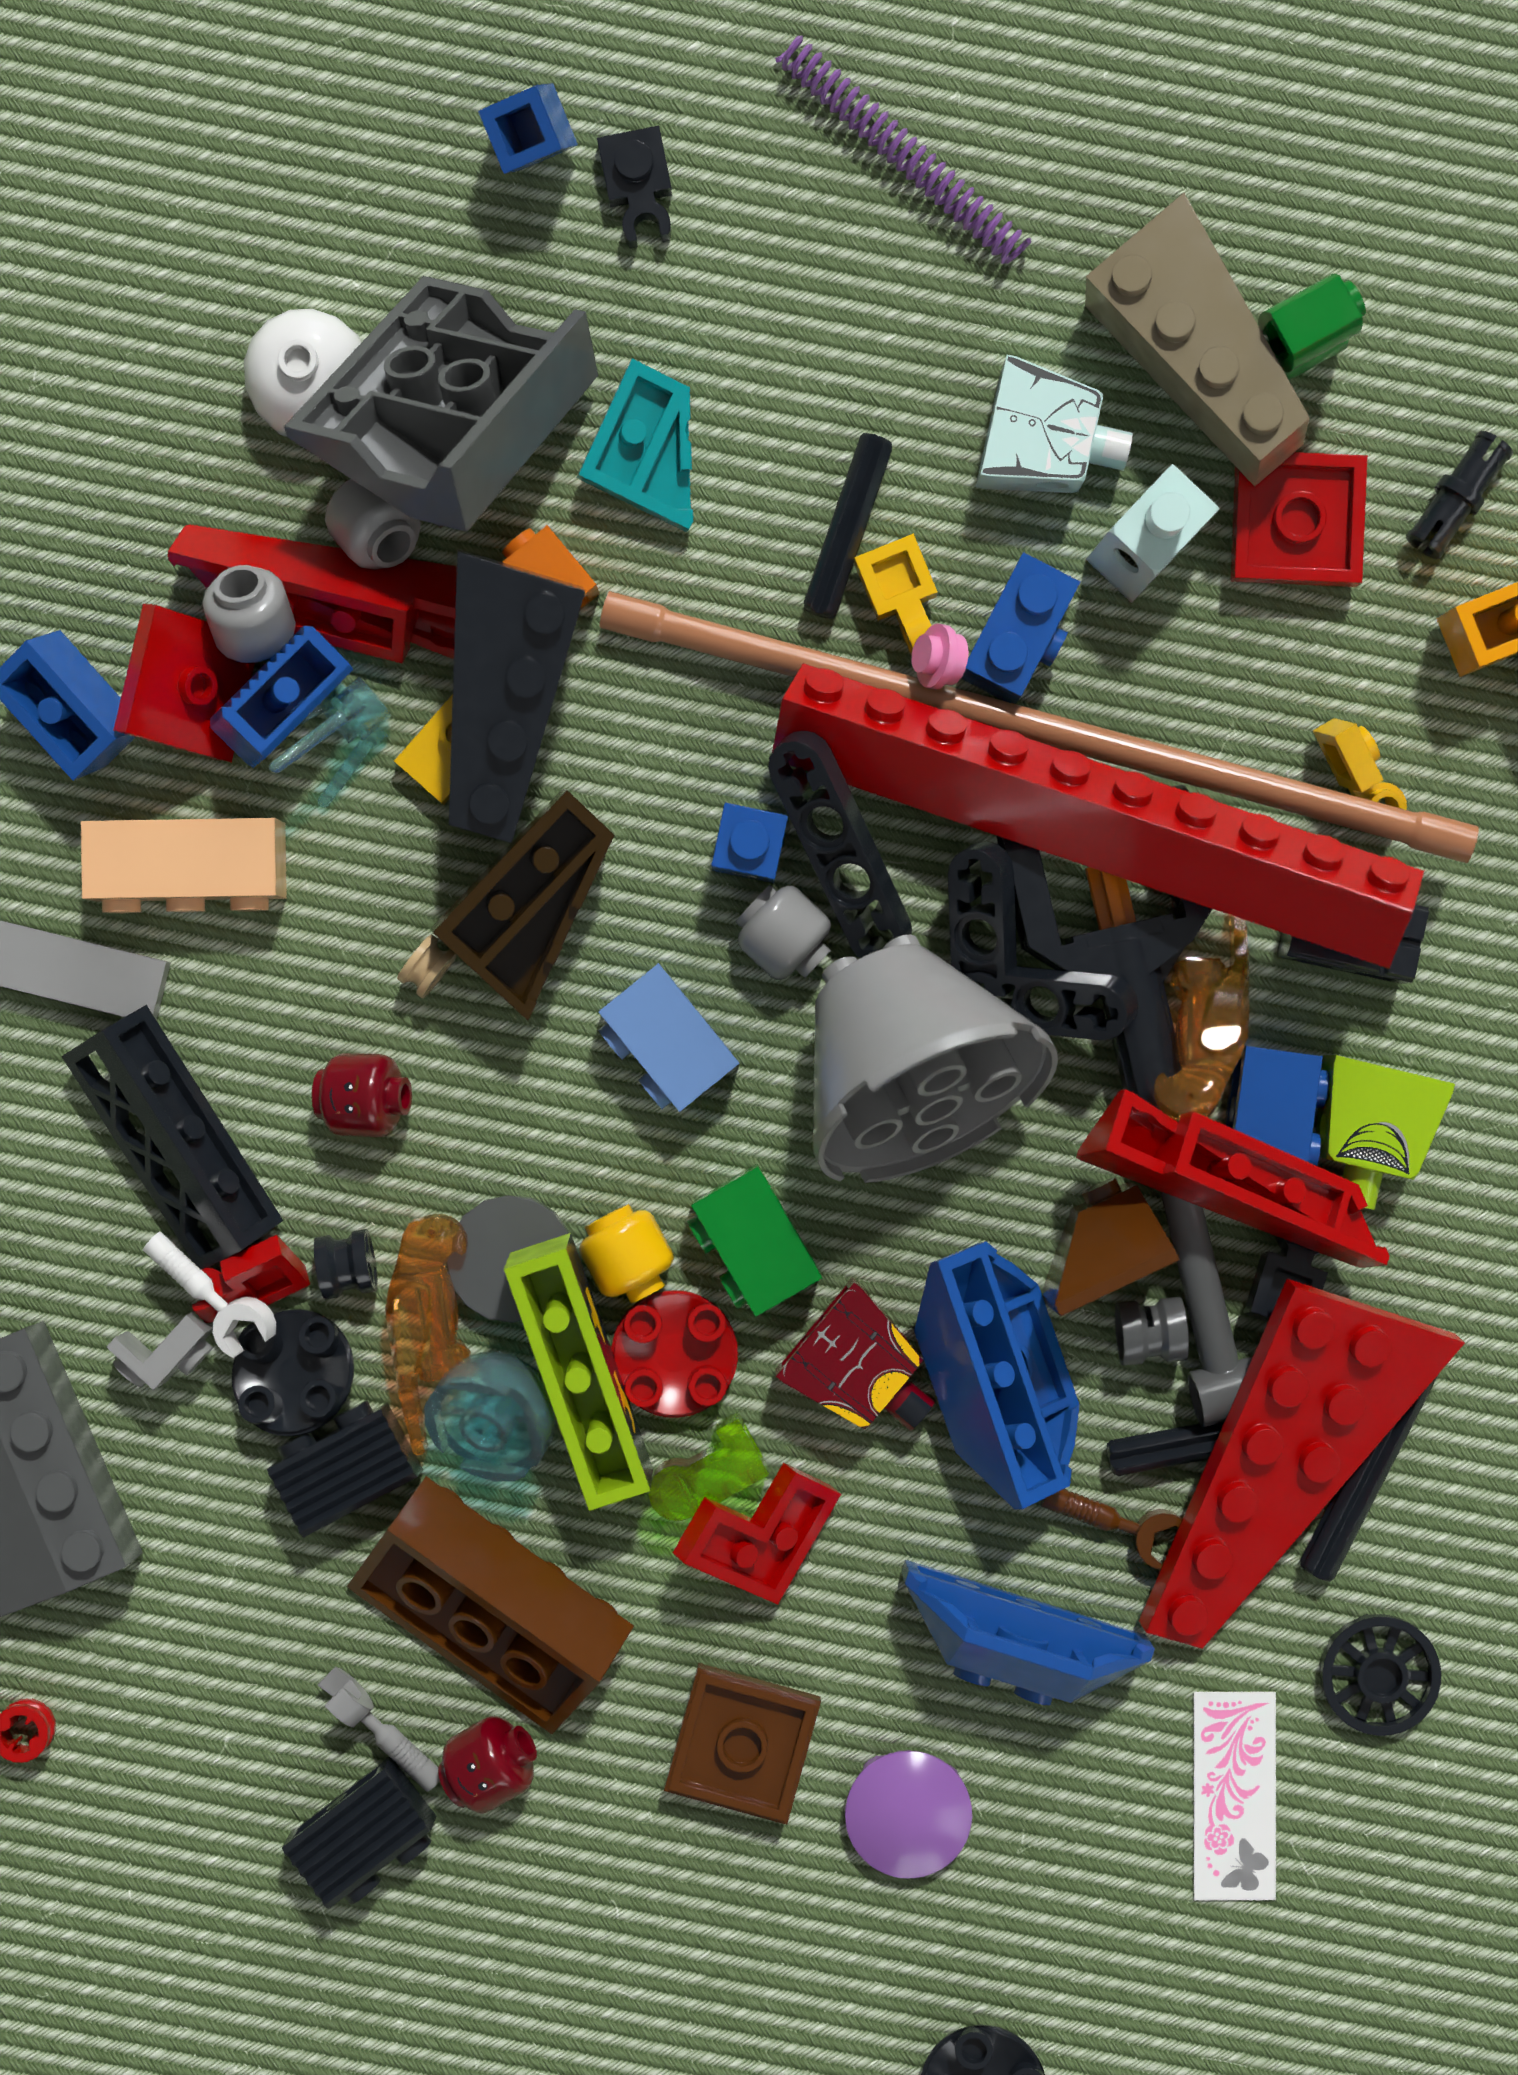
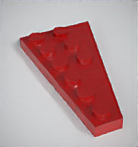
(1303, 1421)

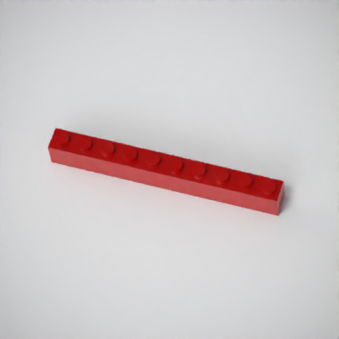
(1105, 817)

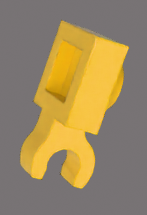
(898, 584)

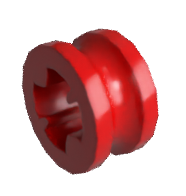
(36, 1712)

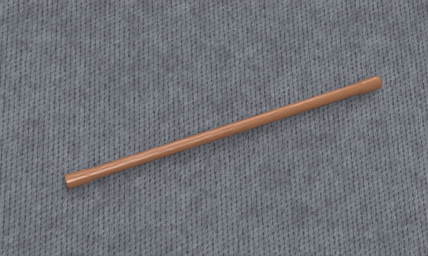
(1416, 829)

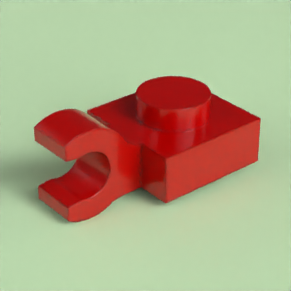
(261, 1271)

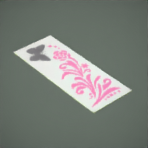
(1234, 1795)

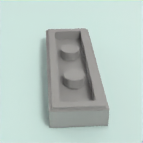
(79, 971)

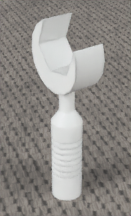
(201, 1287)

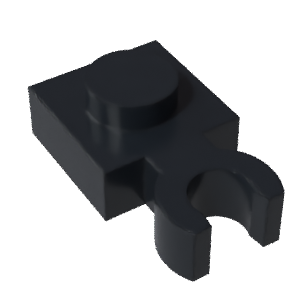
(636, 176)
(1272, 1272)

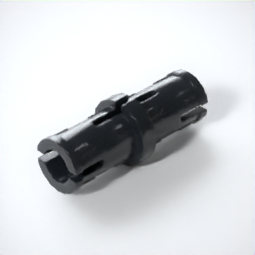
(1459, 494)

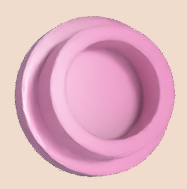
(940, 656)

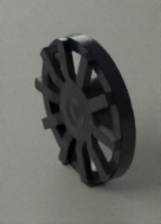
(1380, 1674)

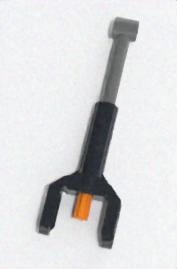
(1143, 957)

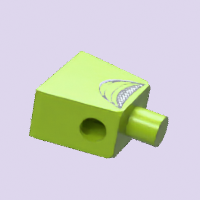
(1378, 1121)

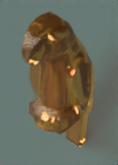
(1208, 1027)
(424, 1314)

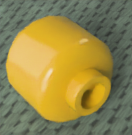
(626, 1253)

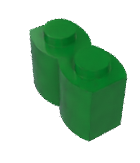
(1313, 324)

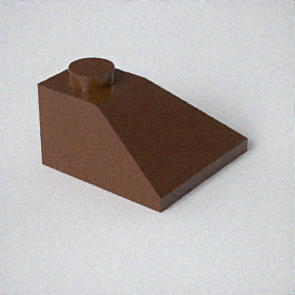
(1105, 1247)

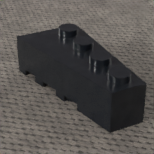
(507, 669)

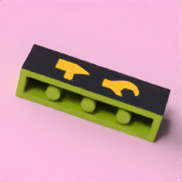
(579, 1371)

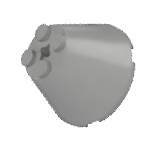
(915, 1063)

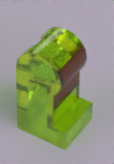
(713, 1473)

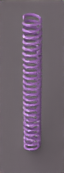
(957, 207)

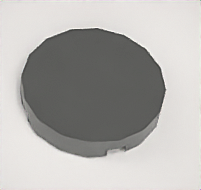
(492, 1233)

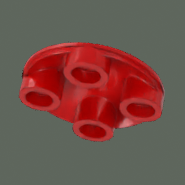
(675, 1353)

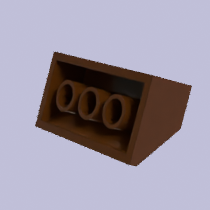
(491, 1606)

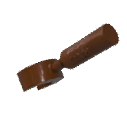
(1107, 1518)

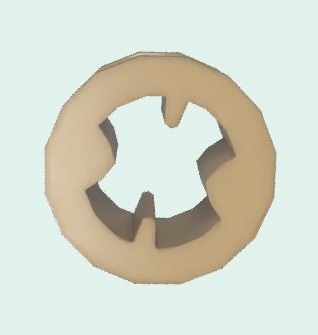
(426, 966)

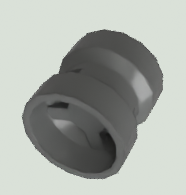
(1151, 1331)

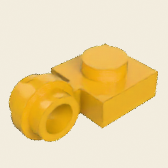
(1352, 759)

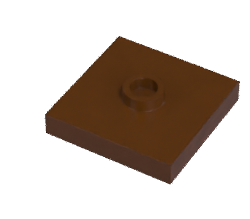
(742, 1743)

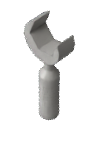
(353, 1704)

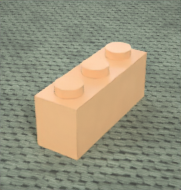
(183, 863)

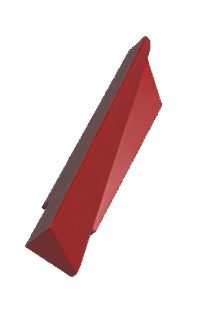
(345, 603)
(1233, 1177)

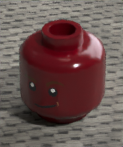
(361, 1095)
(487, 1764)

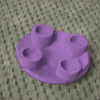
(908, 1814)

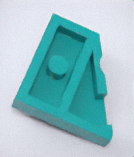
(645, 446)

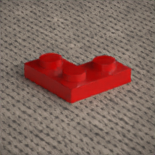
(761, 1550)

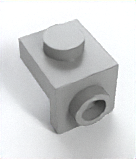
(179, 1350)

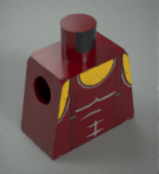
(857, 1363)

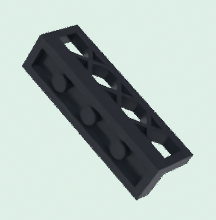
(179, 1134)

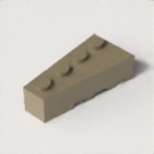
(1195, 336)

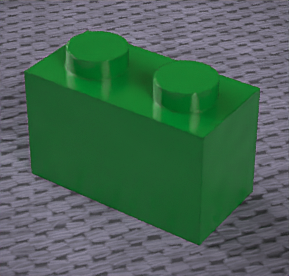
(754, 1240)

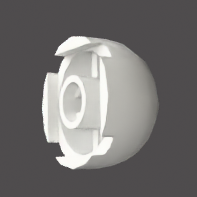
(292, 361)

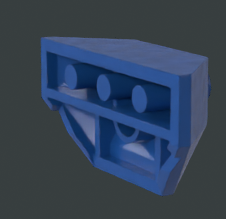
(998, 1373)
(1020, 1639)

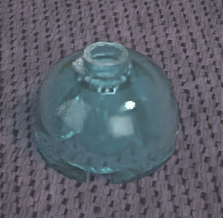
(492, 1415)

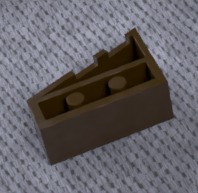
(525, 902)

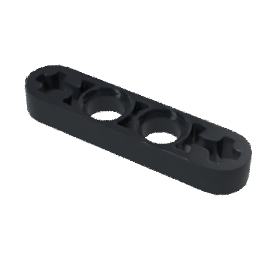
(831, 851)

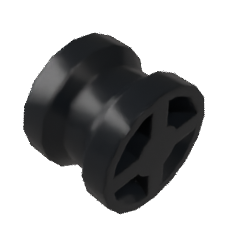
(345, 1264)

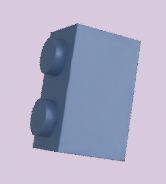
(667, 1039)

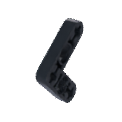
(999, 967)

